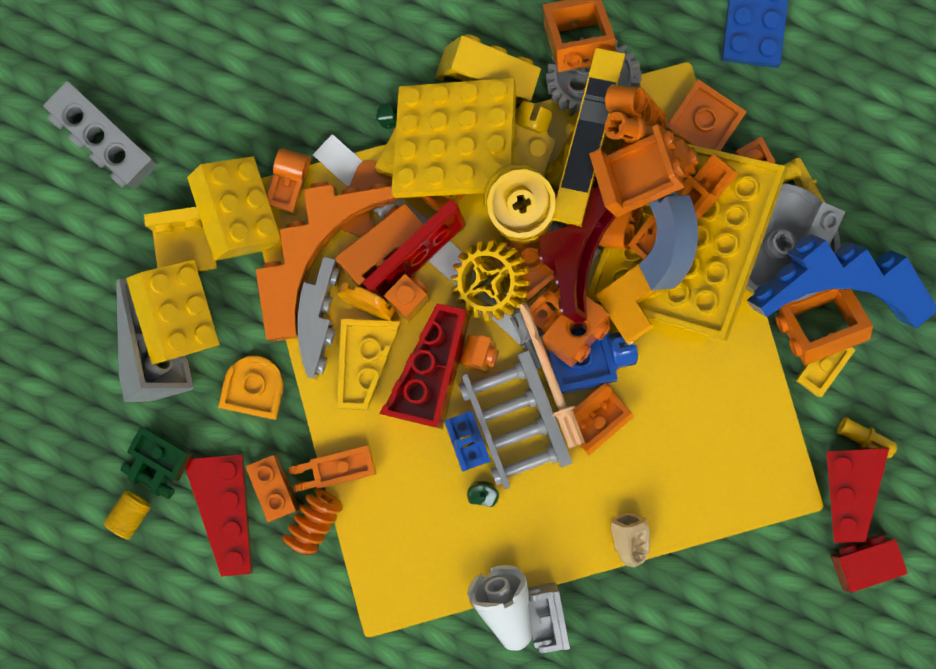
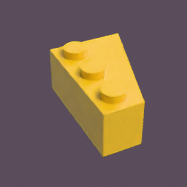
(471, 61)

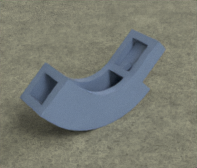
(674, 242)

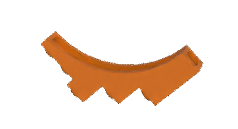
(301, 245)

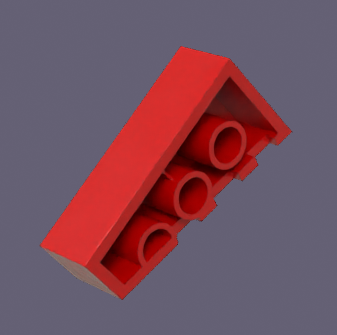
(431, 369)

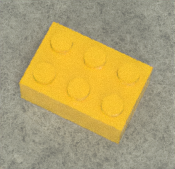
(233, 208)
(172, 311)

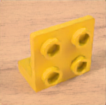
(180, 238)

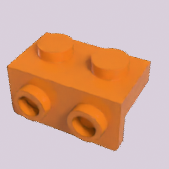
(600, 417)

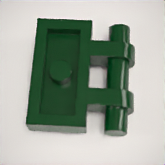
(159, 454)

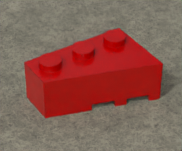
(854, 489)

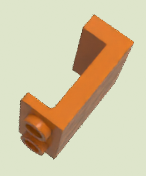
(638, 172)

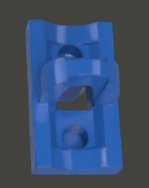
(471, 455)

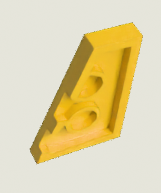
(362, 359)

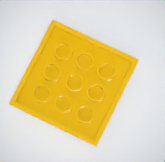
(452, 136)

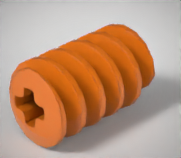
(314, 523)

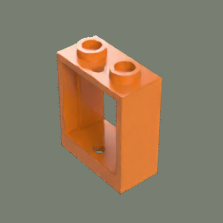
(572, 15)
(858, 331)

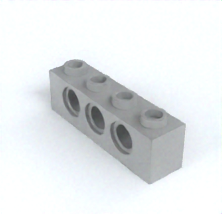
(67, 104)

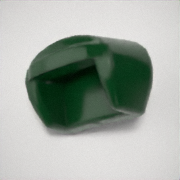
(386, 116)
(483, 494)

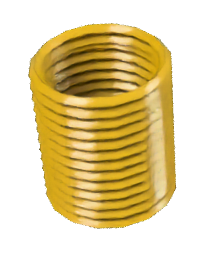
(127, 515)

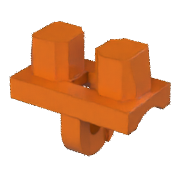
(541, 312)

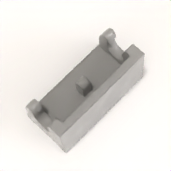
(547, 618)

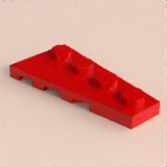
(222, 503)

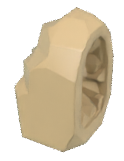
(631, 538)

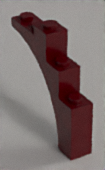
(571, 253)

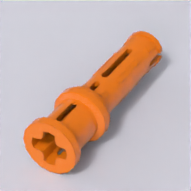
(630, 129)

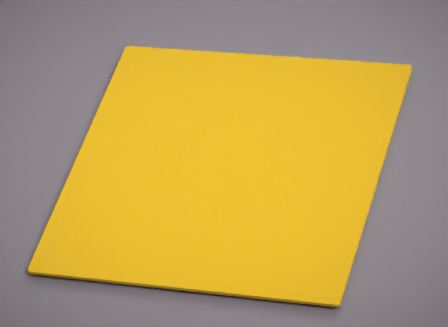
(700, 460)

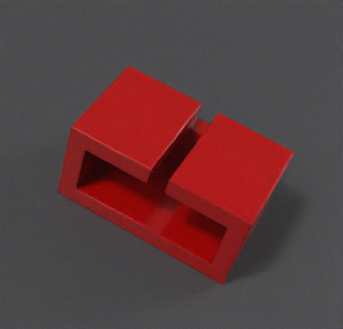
(868, 564)

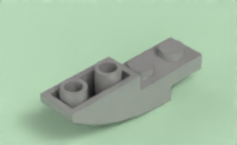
(313, 330)

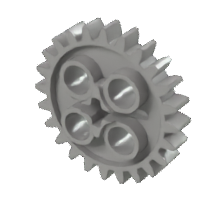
(569, 85)

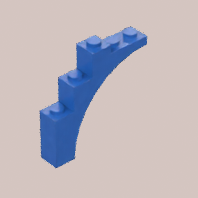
(819, 269)

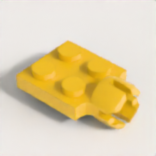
(531, 137)

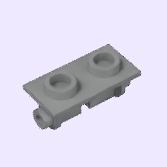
(824, 222)

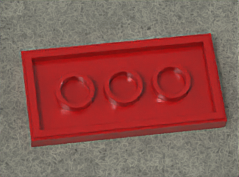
(417, 249)

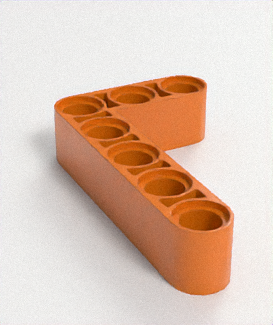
(633, 103)

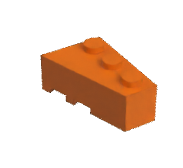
(378, 243)

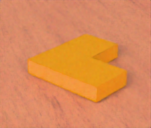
(622, 301)

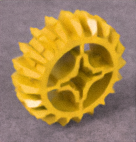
(497, 288)

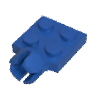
(598, 367)

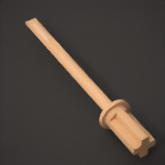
(564, 415)

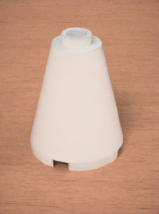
(503, 604)

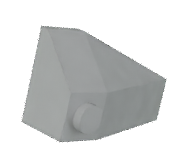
(138, 377)

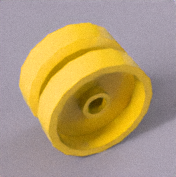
(532, 213)

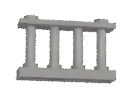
(544, 424)

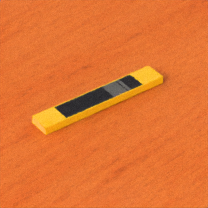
(587, 138)

